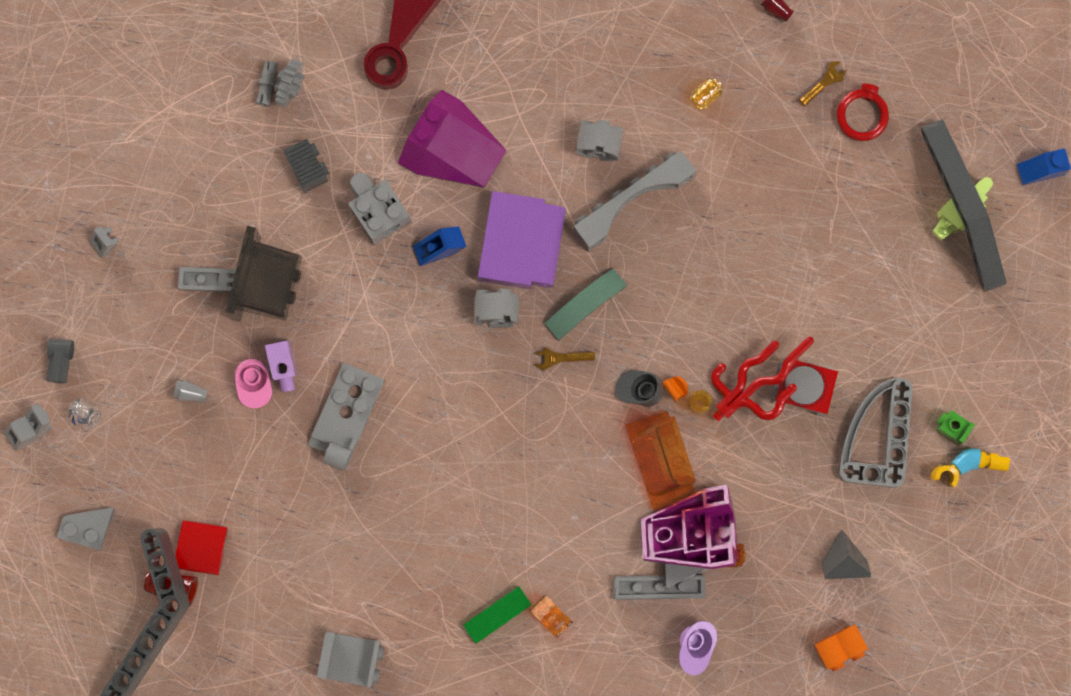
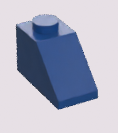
(1044, 167)
(439, 245)

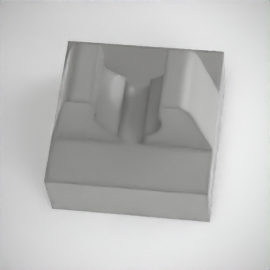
(101, 241)

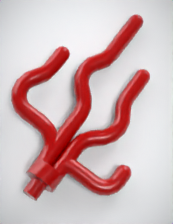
(738, 398)

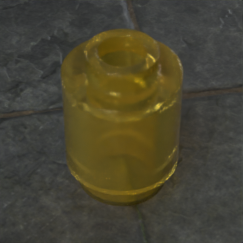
(706, 93)
(703, 396)

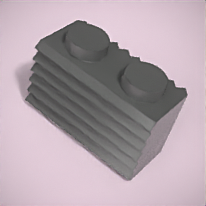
(306, 165)

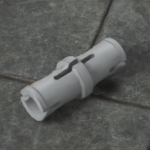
(267, 83)

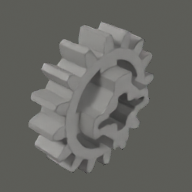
(289, 82)

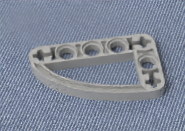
(891, 442)

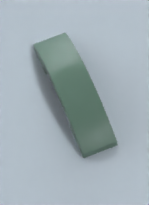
(585, 303)

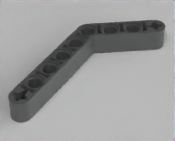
(967, 203)
(164, 611)

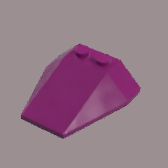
(451, 144)
(693, 531)

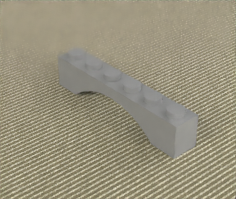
(669, 175)

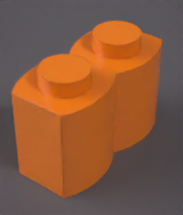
(841, 647)

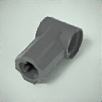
(59, 354)

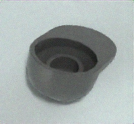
(639, 388)

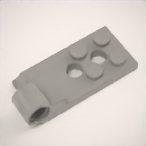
(338, 435)

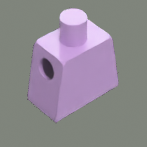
(282, 353)

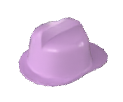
(697, 647)

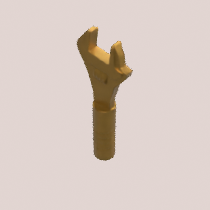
(830, 77)
(552, 358)

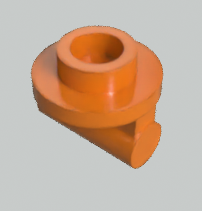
(676, 387)

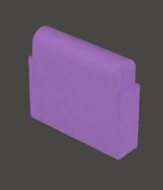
(521, 241)

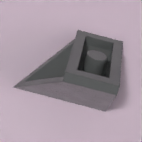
(845, 560)

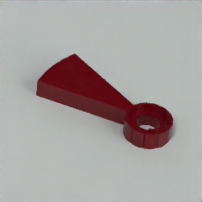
(406, 20)

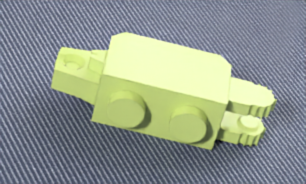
(948, 215)

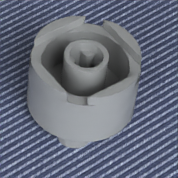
(599, 140)
(496, 309)

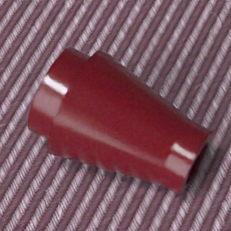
(777, 8)

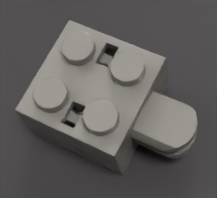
(378, 206)

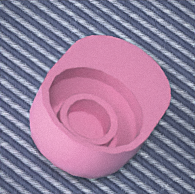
(253, 383)

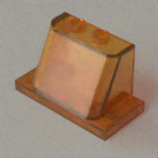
(661, 459)

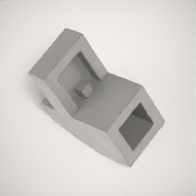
(28, 428)

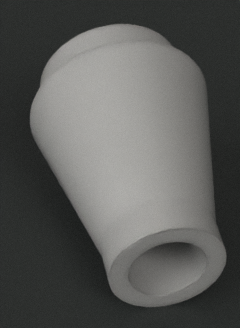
(189, 392)

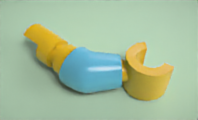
(968, 460)

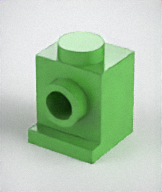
(955, 435)

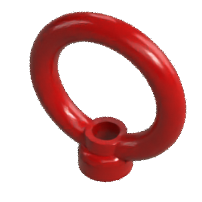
(870, 93)

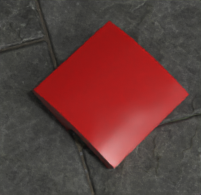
(201, 547)

